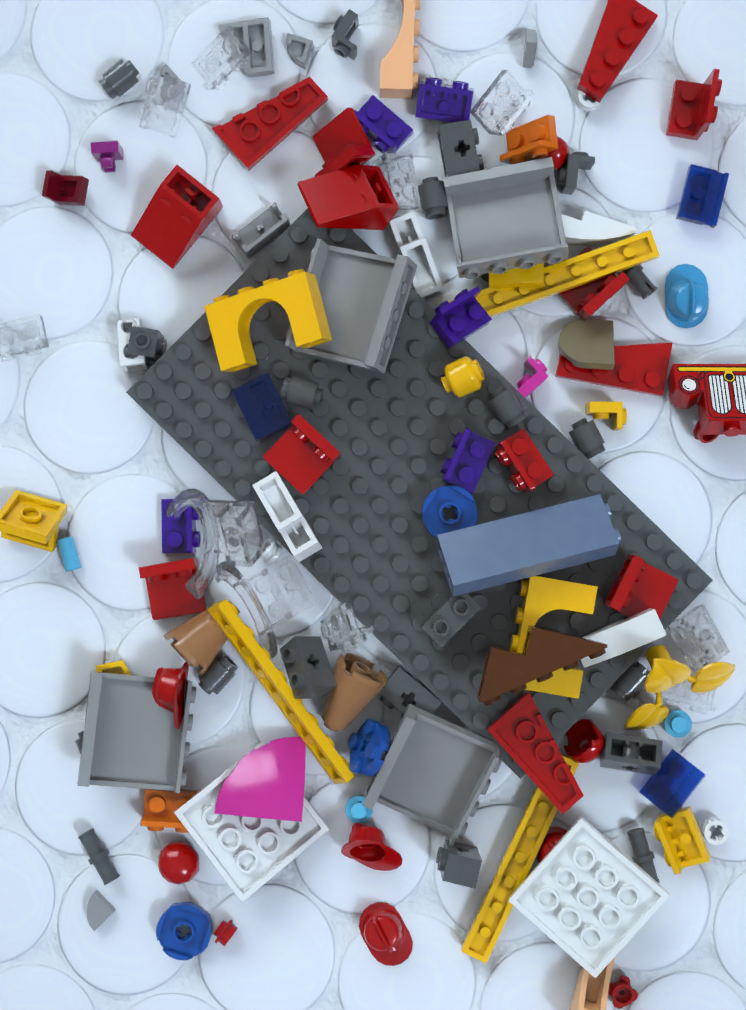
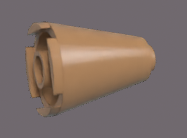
(198, 640)
(354, 690)

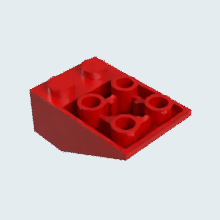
(350, 198)
(176, 216)

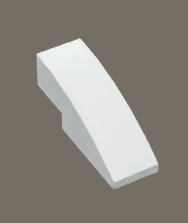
(595, 230)
(411, 243)
(287, 516)
(626, 635)

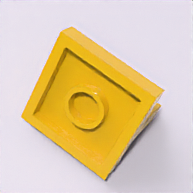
(32, 520)

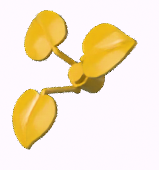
(668, 673)

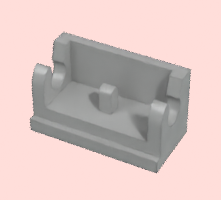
(261, 231)

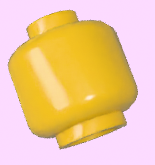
(463, 376)

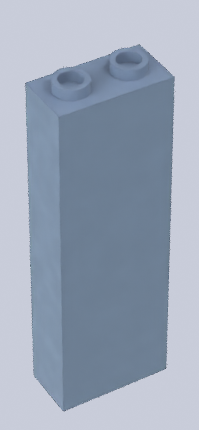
(527, 544)

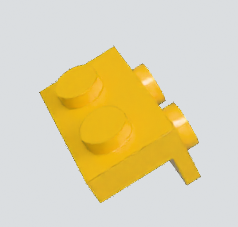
(681, 840)

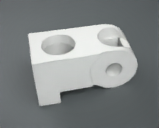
(128, 361)

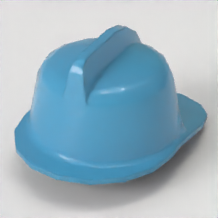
(686, 296)

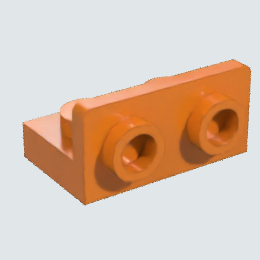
(531, 140)
(160, 808)

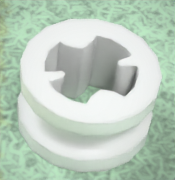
(586, 106)
(272, 551)
(706, 833)

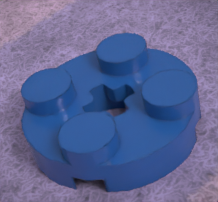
(446, 497)
(368, 747)
(169, 937)

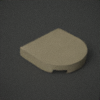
(588, 344)

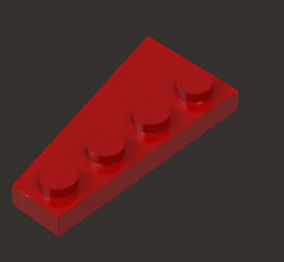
(617, 38)
(264, 127)
(636, 369)
(531, 745)

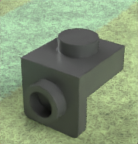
(343, 30)
(569, 174)
(147, 343)

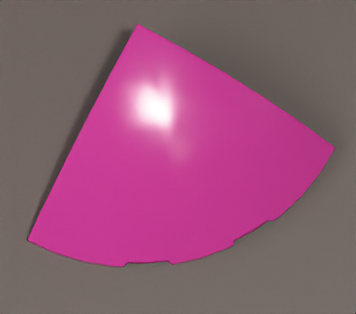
(267, 782)

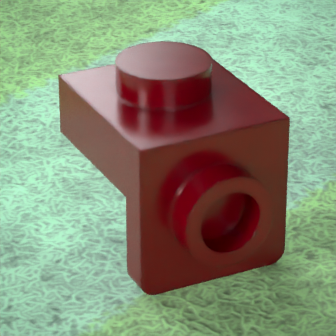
(65, 188)

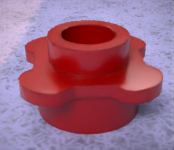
(627, 997)

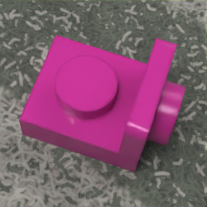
(528, 383)

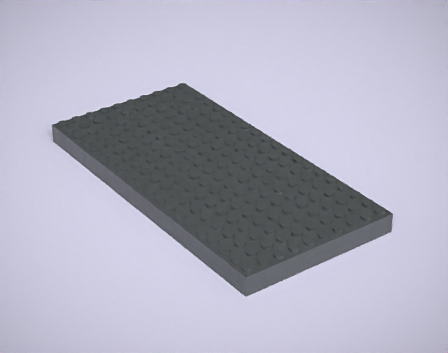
(370, 500)

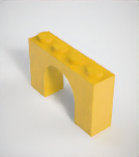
(231, 317)
(540, 597)

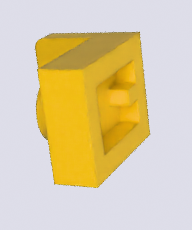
(602, 410)

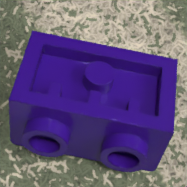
(444, 101)
(383, 126)
(460, 317)
(468, 460)
(179, 533)

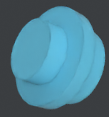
(677, 723)
(356, 811)

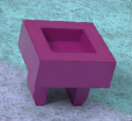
(107, 153)

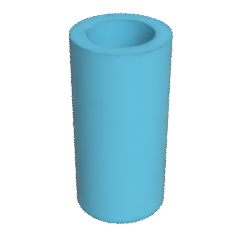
(69, 554)

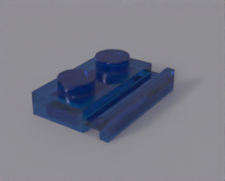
(702, 196)
(262, 406)
(672, 784)

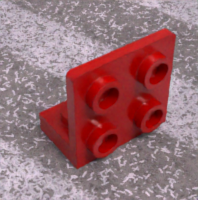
(693, 107)
(343, 143)
(592, 295)
(301, 455)
(523, 461)
(168, 588)
(640, 588)

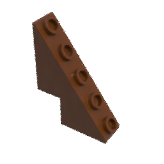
(542, 654)

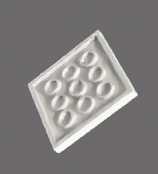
(242, 847)
(588, 897)

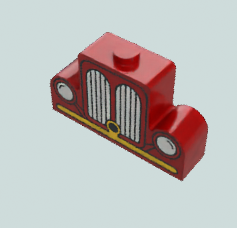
(717, 392)

